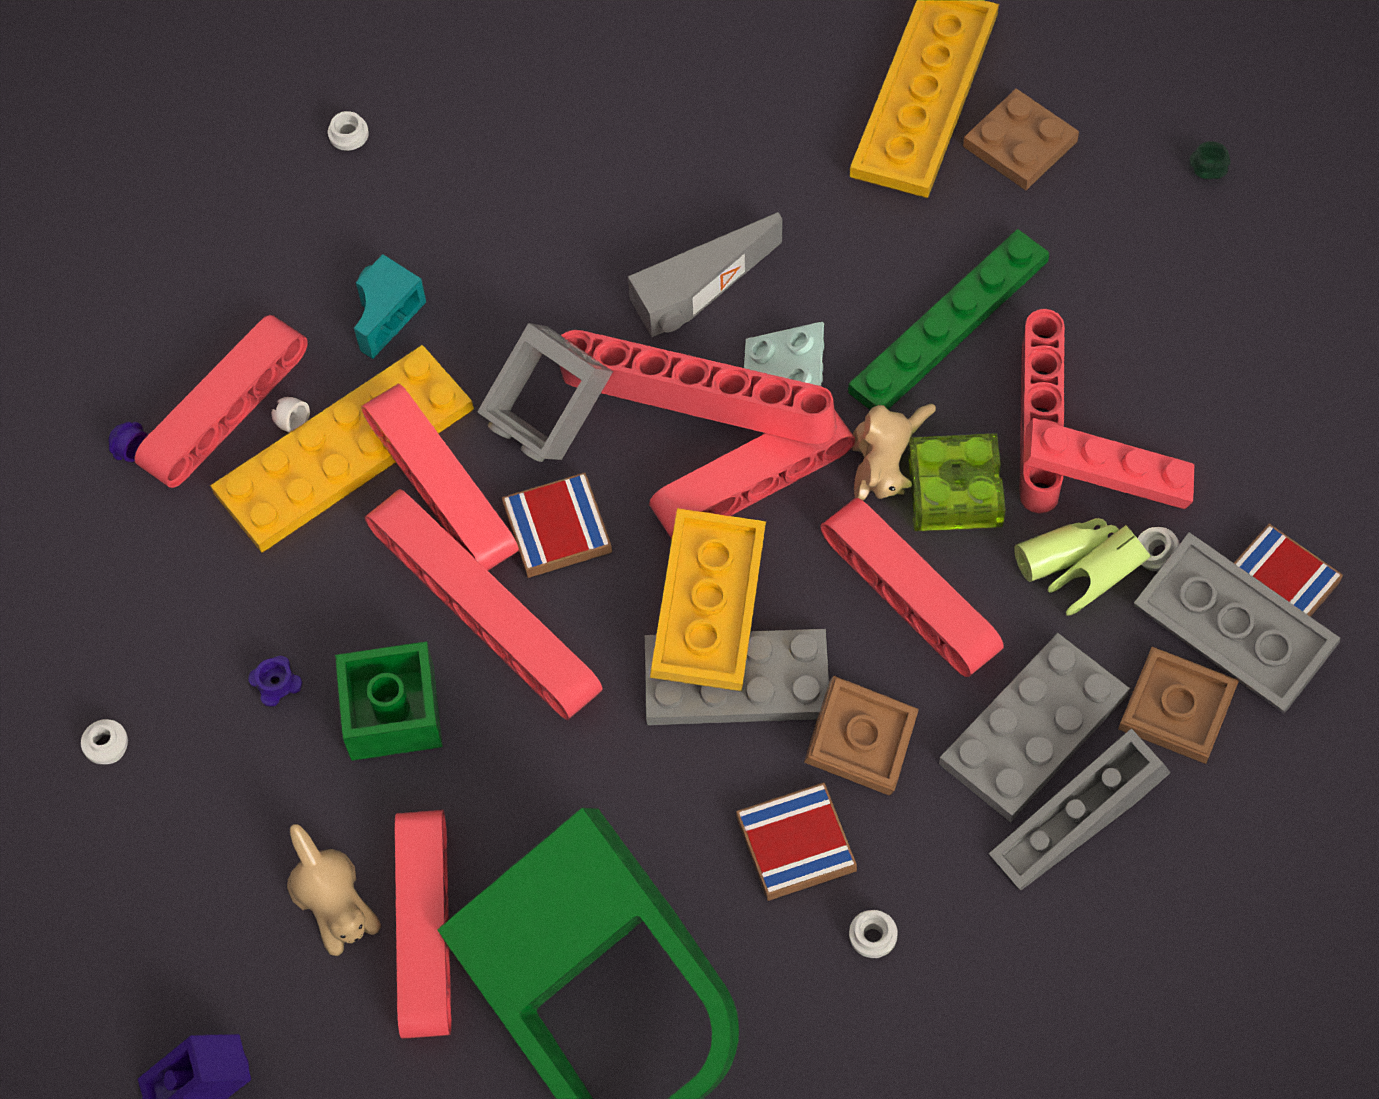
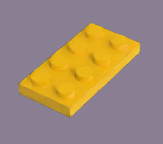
(708, 600)

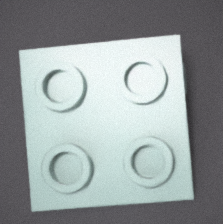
(788, 353)

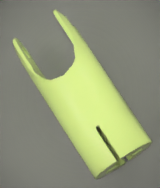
(1060, 548)
(1104, 566)

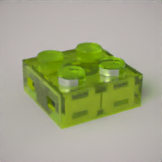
(956, 482)

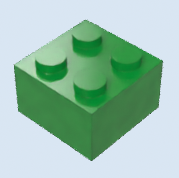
(388, 701)

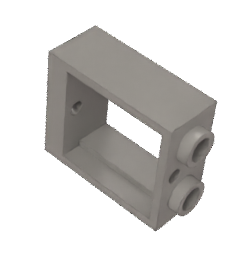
(515, 373)

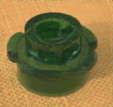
(1212, 153)

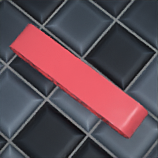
(1045, 393)
(221, 401)
(747, 475)
(439, 477)
(912, 587)
(420, 911)

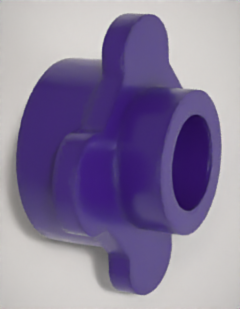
(274, 668)

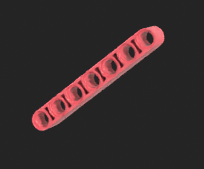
(710, 389)
(484, 604)

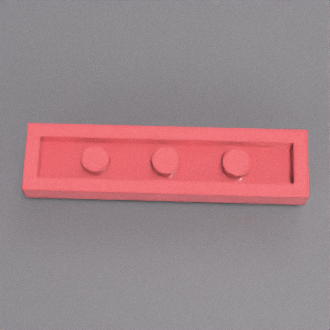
(1109, 463)

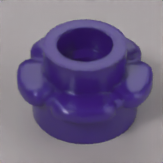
(125, 440)

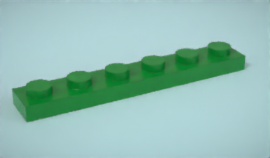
(949, 322)

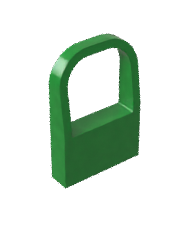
(558, 917)

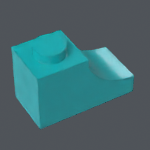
(389, 299)

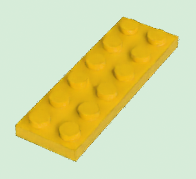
(924, 94)
(331, 453)

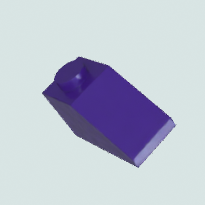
(198, 1070)

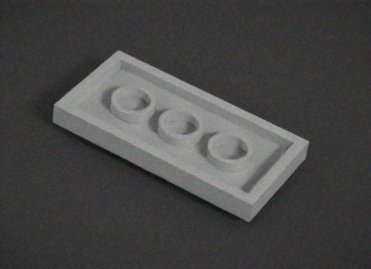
(1237, 622)
(780, 683)
(1033, 727)

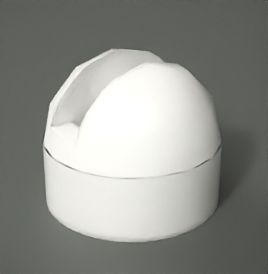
(286, 406)

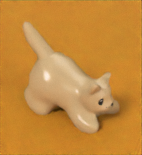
(882, 442)
(326, 887)

